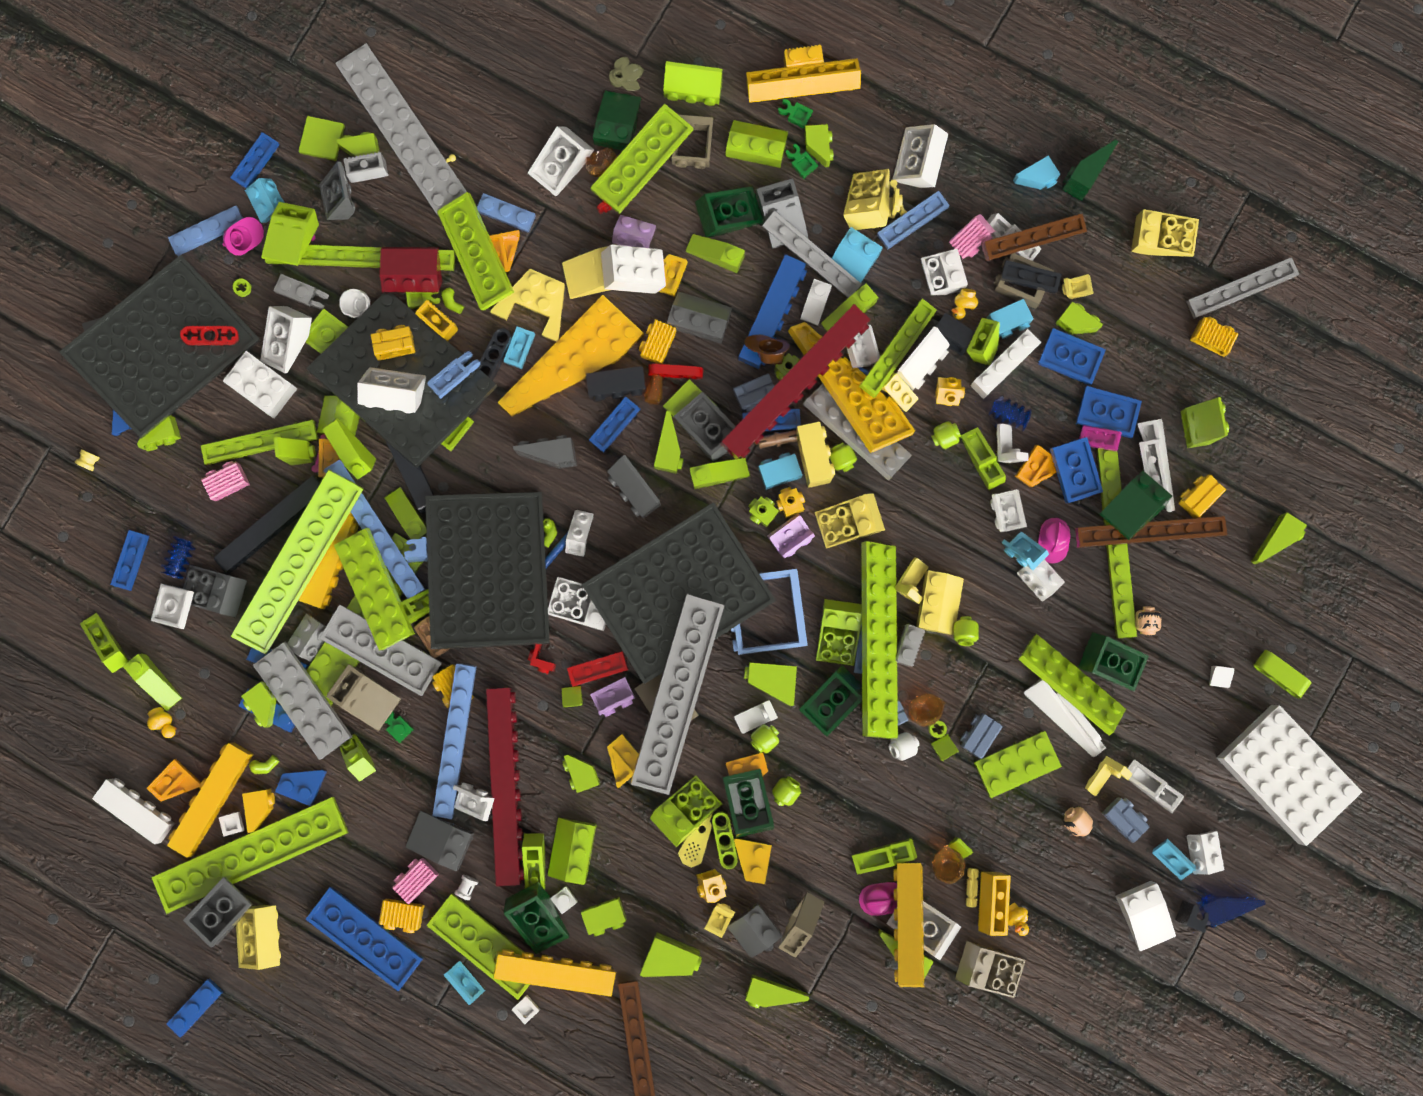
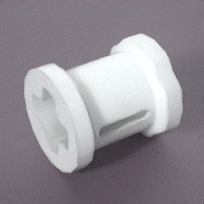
(466, 887)

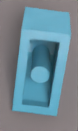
(1038, 175)

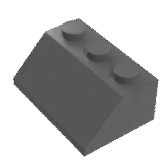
(699, 317)
(633, 488)

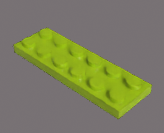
(641, 158)
(475, 251)
(374, 589)
(1072, 684)
(474, 939)

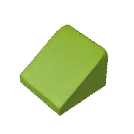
(572, 696)
(944, 747)
(961, 847)

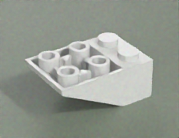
(573, 604)

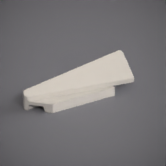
(1155, 456)
(1065, 716)

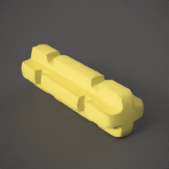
(972, 887)

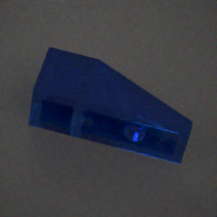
(1226, 907)

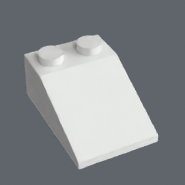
(560, 160)
(284, 337)
(1146, 915)
(937, 929)

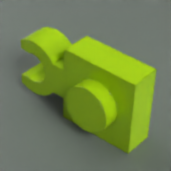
(416, 299)

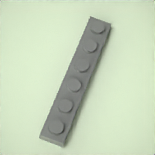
(811, 254)
(1242, 288)

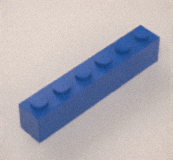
(775, 305)

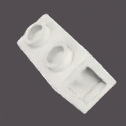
(1005, 452)
(578, 533)
(755, 716)

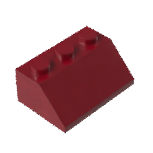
(410, 269)

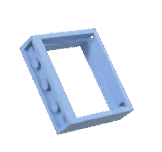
(798, 612)

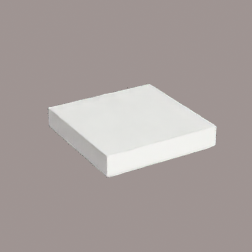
(172, 606)

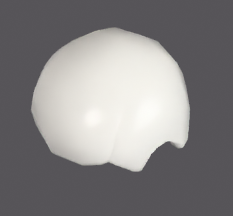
(354, 303)

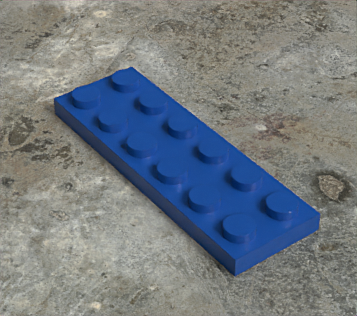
(364, 938)

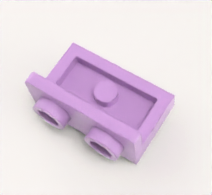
(633, 232)
(791, 536)
(613, 696)

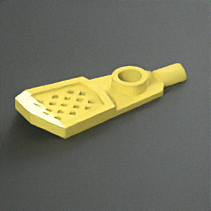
(697, 838)

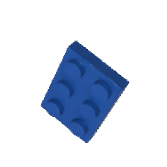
(1071, 356)
(1108, 411)
(1076, 470)

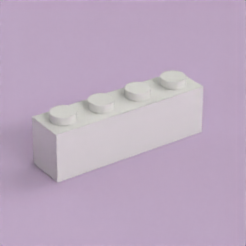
(1005, 364)
(133, 810)

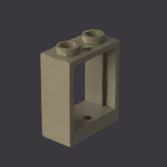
(702, 124)
(1032, 301)
(801, 925)

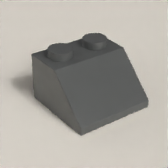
(755, 930)

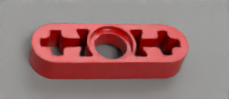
(195, 340)
(675, 371)

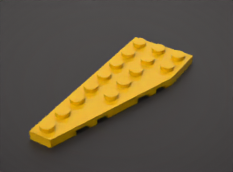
(587, 347)
(875, 419)

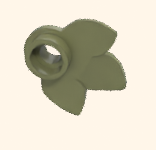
(628, 72)

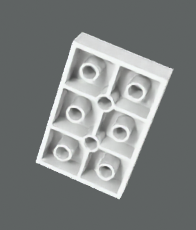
(1289, 775)

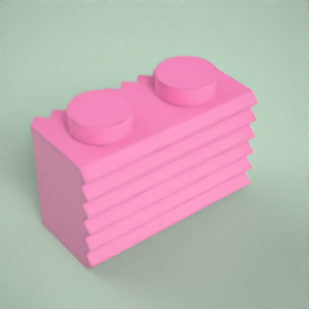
(971, 236)
(225, 481)
(415, 880)

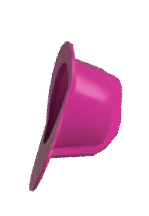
(243, 236)
(1055, 539)
(878, 899)

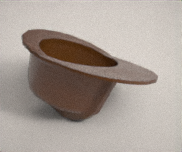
(768, 349)

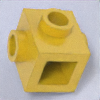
(949, 391)
(787, 508)
(711, 886)

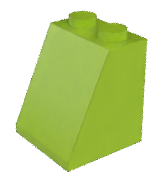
(774, 680)
(670, 958)

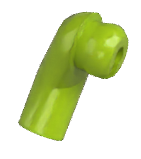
(448, 299)
(550, 531)
(263, 768)

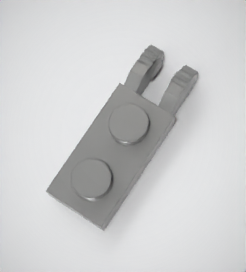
(299, 291)

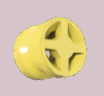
(87, 460)

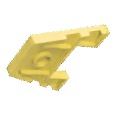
(539, 295)

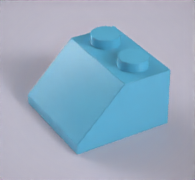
(857, 254)

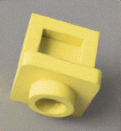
(1077, 287)
(719, 919)

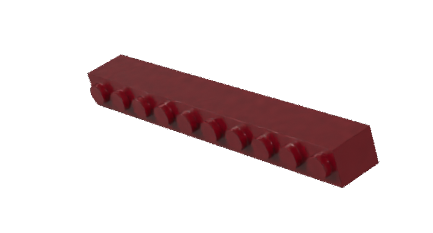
(795, 382)
(504, 786)

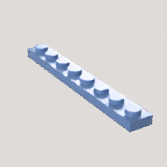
(389, 551)
(454, 740)

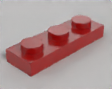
(597, 669)

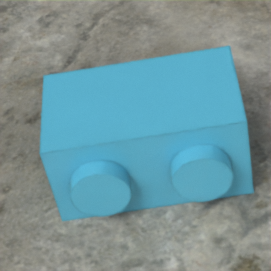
(1012, 318)
(780, 471)

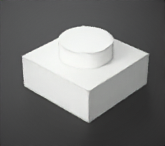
(231, 824)
(564, 900)
(525, 1009)

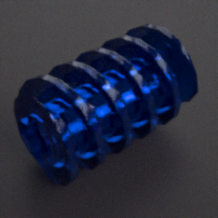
(1011, 412)
(178, 558)

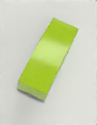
(983, 458)
(884, 856)

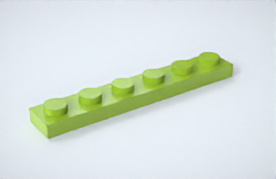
(897, 348)
(256, 442)

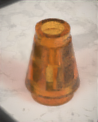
(653, 393)

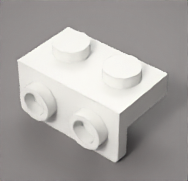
(864, 350)
(1008, 511)
(1041, 580)
(473, 801)
(1205, 852)

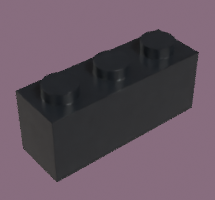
(616, 383)

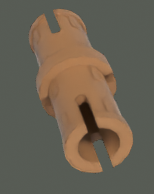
(778, 439)

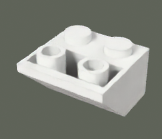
(944, 273)

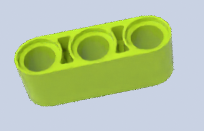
(1282, 674)
(724, 849)

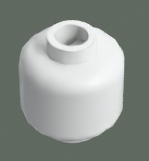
(904, 746)

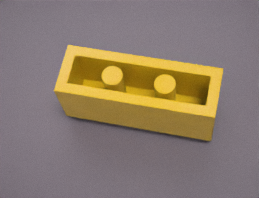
(994, 903)

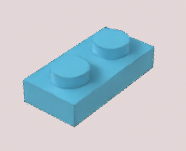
(519, 347)
(1174, 859)
(464, 982)

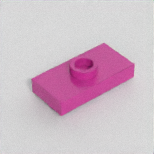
(1101, 437)

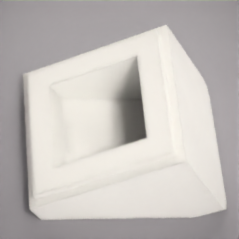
(1221, 676)

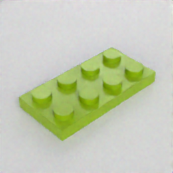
(1017, 764)

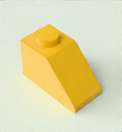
(257, 808)

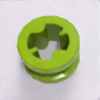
(243, 282)
(935, 734)

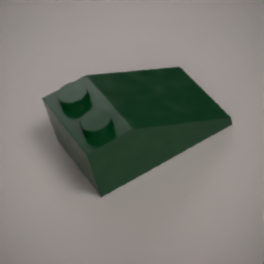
(616, 120)
(1081, 178)
(728, 211)
(1136, 505)
(1113, 661)
(833, 701)
(748, 803)
(535, 918)

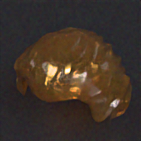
(600, 162)
(926, 709)
(948, 865)

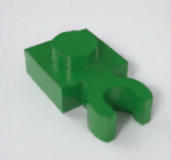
(797, 114)
(802, 162)
(399, 727)

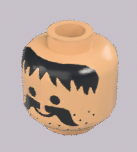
(1148, 620)
(1078, 821)

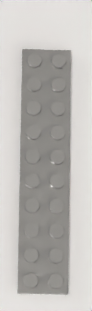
(400, 127)
(677, 694)

